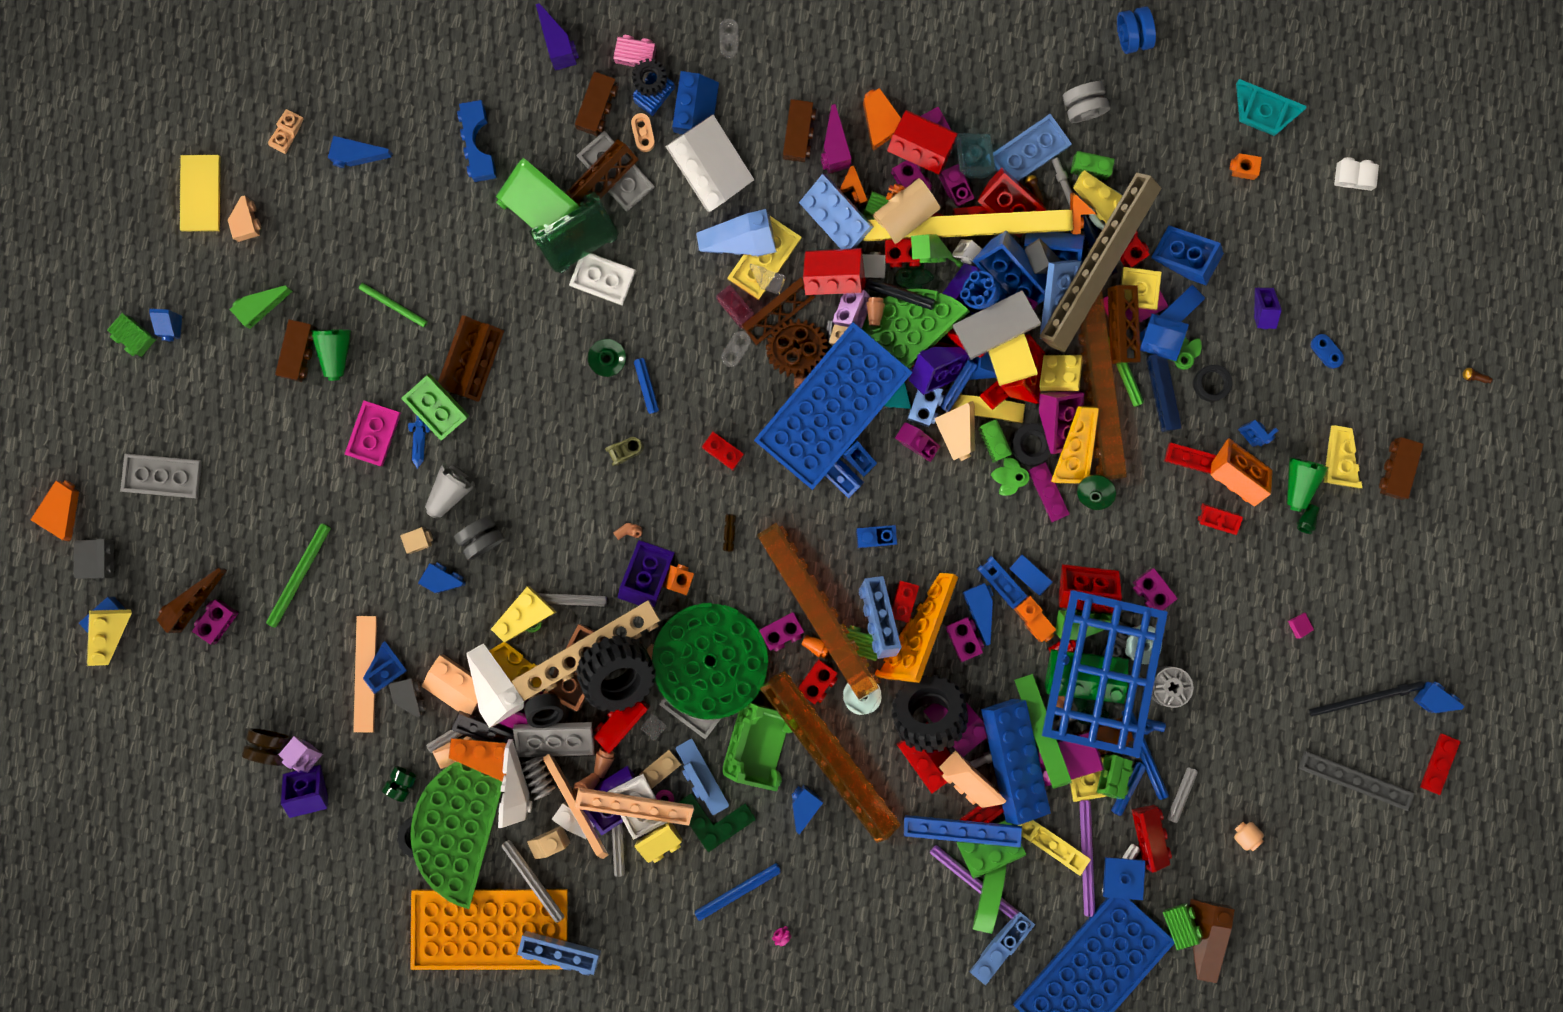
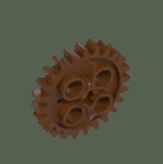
(788, 334)

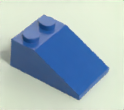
(1188, 254)

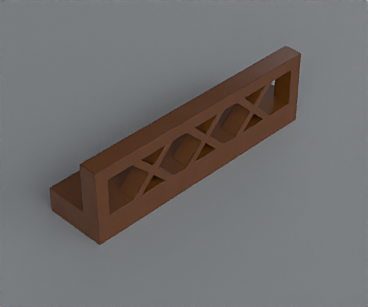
(586, 183)
(770, 309)
(1119, 324)

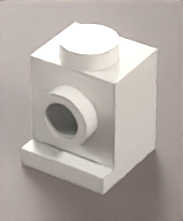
(967, 251)

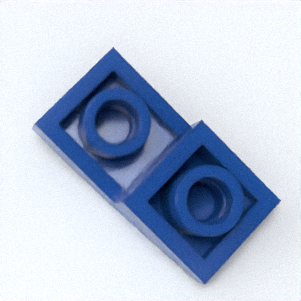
(1031, 575)

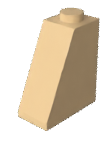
(958, 430)
(549, 843)

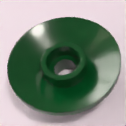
(599, 351)
(1096, 485)

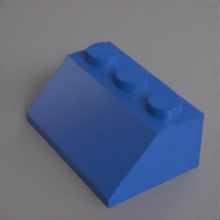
(694, 101)
(1064, 245)

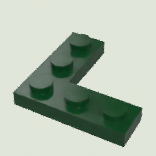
(716, 834)

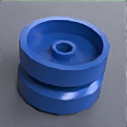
(1136, 30)

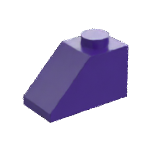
(1266, 308)

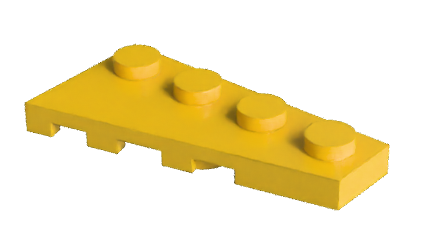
(1078, 448)

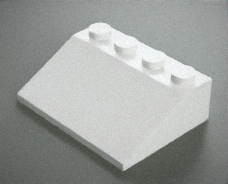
(710, 163)

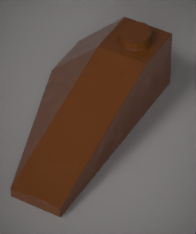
(180, 611)
(1216, 927)

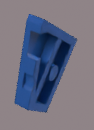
(383, 669)

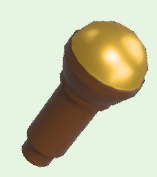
(1032, 182)
(1471, 374)

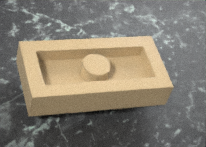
(661, 768)

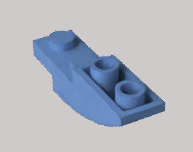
(1001, 947)

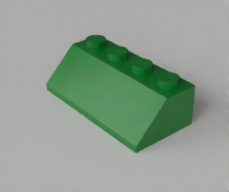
(1087, 683)

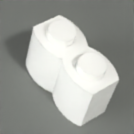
(1356, 174)

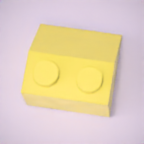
(659, 842)

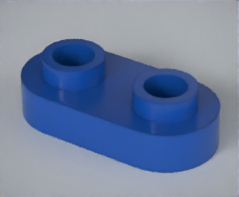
(1325, 353)

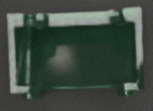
(576, 234)

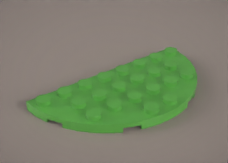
(912, 328)
(453, 830)

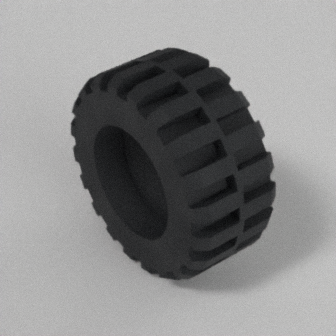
(607, 657)
(934, 735)

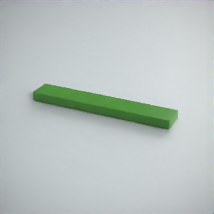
(1047, 746)

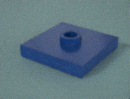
(1124, 878)

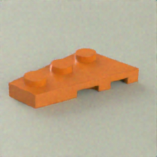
(479, 755)

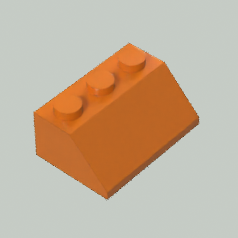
(1242, 473)

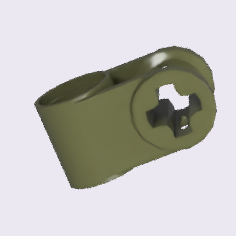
(623, 450)

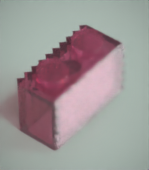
(734, 305)

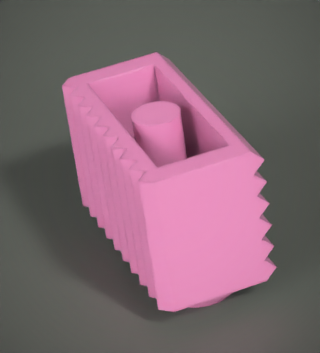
(631, 51)

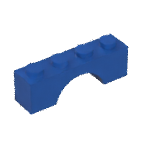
(473, 118)

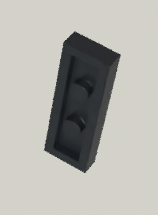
(479, 730)

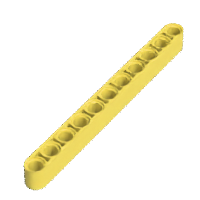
(985, 224)

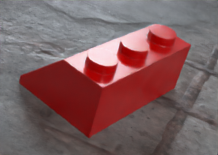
(922, 142)
(1008, 195)
(834, 271)
(1028, 388)
(1091, 581)
(618, 725)
(926, 764)
(1151, 837)

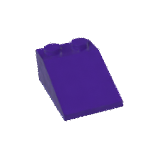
(560, 48)
(937, 367)
(645, 574)

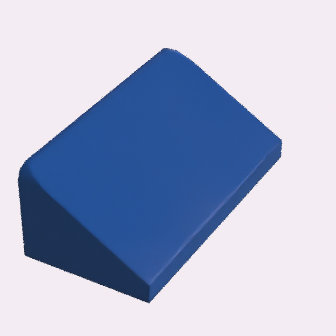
(844, 478)

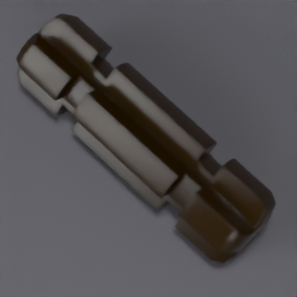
(729, 532)

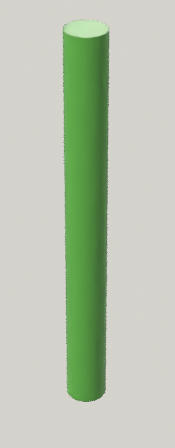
(392, 304)

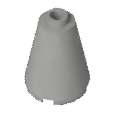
(447, 490)

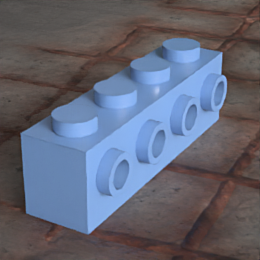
(880, 617)
(559, 953)

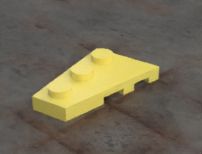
(1097, 195)
(1342, 458)
(522, 614)
(104, 634)

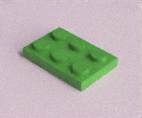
(435, 406)
(986, 857)

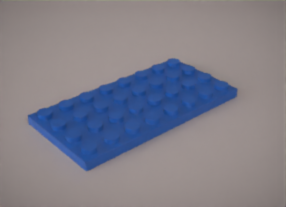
(833, 405)
(1099, 962)

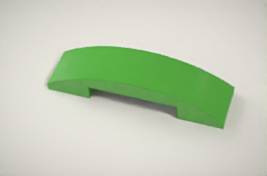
(989, 900)

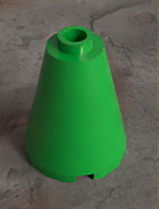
(332, 351)
(1303, 482)

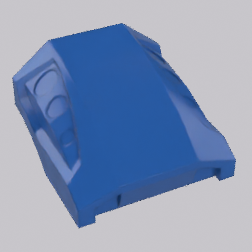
(1164, 337)

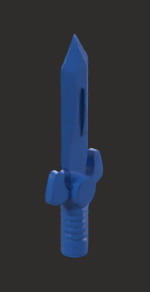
(418, 441)

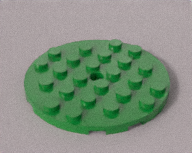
(703, 689)

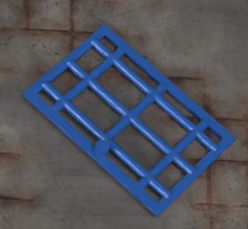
(1105, 673)

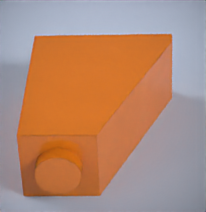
(880, 117)
(58, 510)

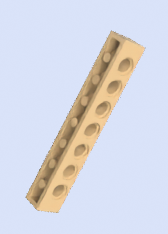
(524, 682)

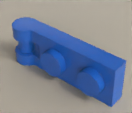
(1002, 583)

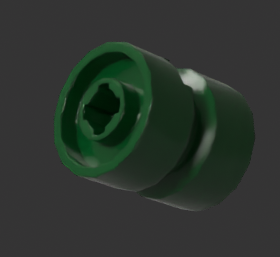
(405, 781)

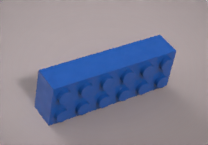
(1016, 761)

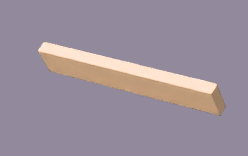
(365, 652)
(633, 806)
(579, 814)

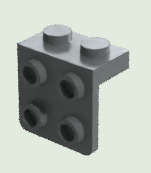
(94, 558)

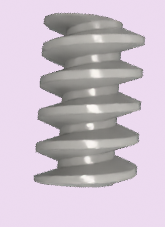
(538, 777)

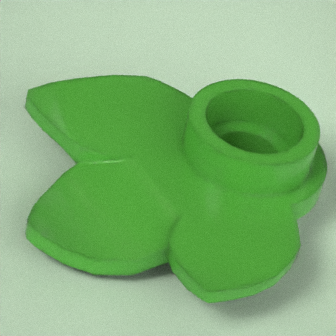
(1190, 351)
(1007, 477)

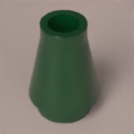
(1308, 520)

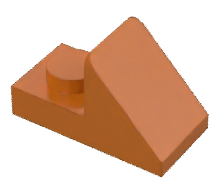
(853, 183)
(1079, 208)

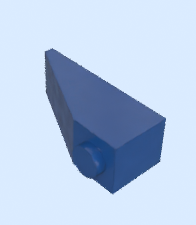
(354, 153)
(980, 606)

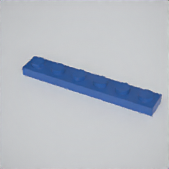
(962, 831)

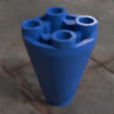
(981, 290)

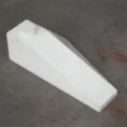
(493, 689)
(515, 800)

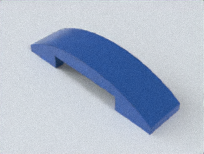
(1181, 306)

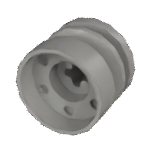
(1181, 692)

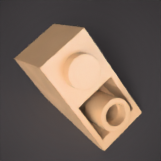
(243, 221)

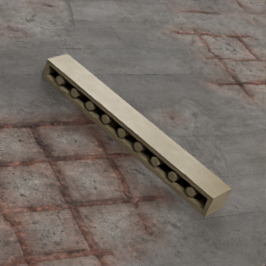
(1100, 262)

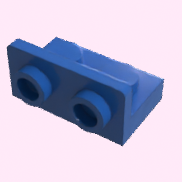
(1255, 433)

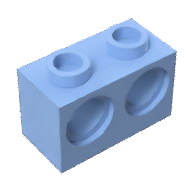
(921, 403)

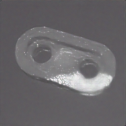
(729, 39)
(736, 349)

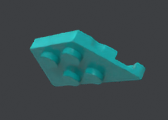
(1264, 108)

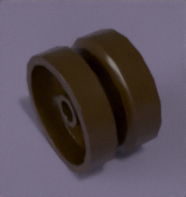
(265, 746)

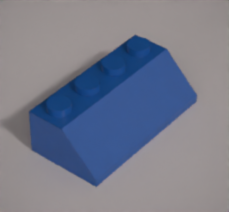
(1011, 267)

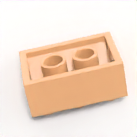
(451, 685)
(970, 781)

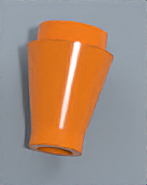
(816, 646)

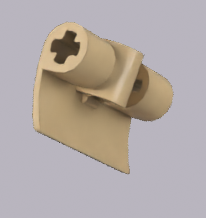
(907, 210)

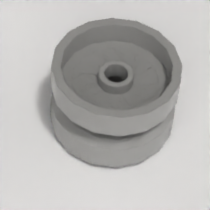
(1086, 101)

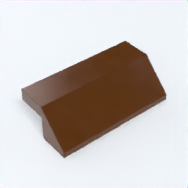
(470, 358)

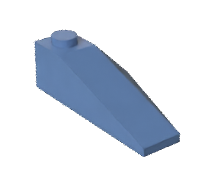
(742, 235)

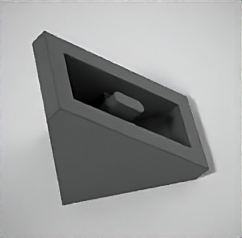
(1040, 256)

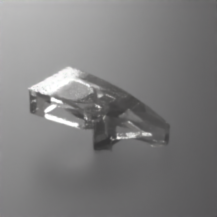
(767, 279)

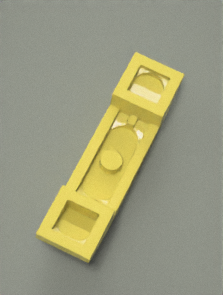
(1006, 411)
(1055, 846)

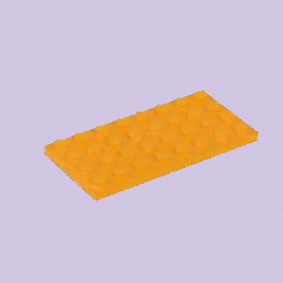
(485, 934)

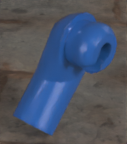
(1152, 725)

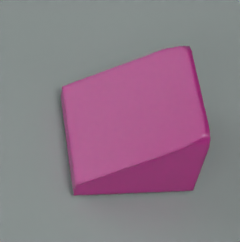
(1300, 625)

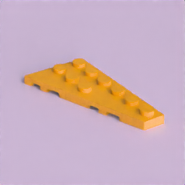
(920, 633)

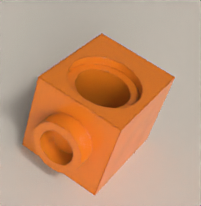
(1252, 162)
(671, 579)
(1028, 609)
(1041, 628)

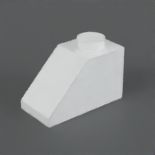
(567, 820)

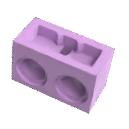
(852, 309)
(299, 755)

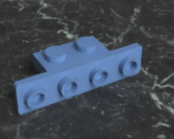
(701, 777)

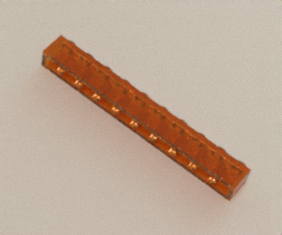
(1102, 392)
(818, 612)
(830, 756)

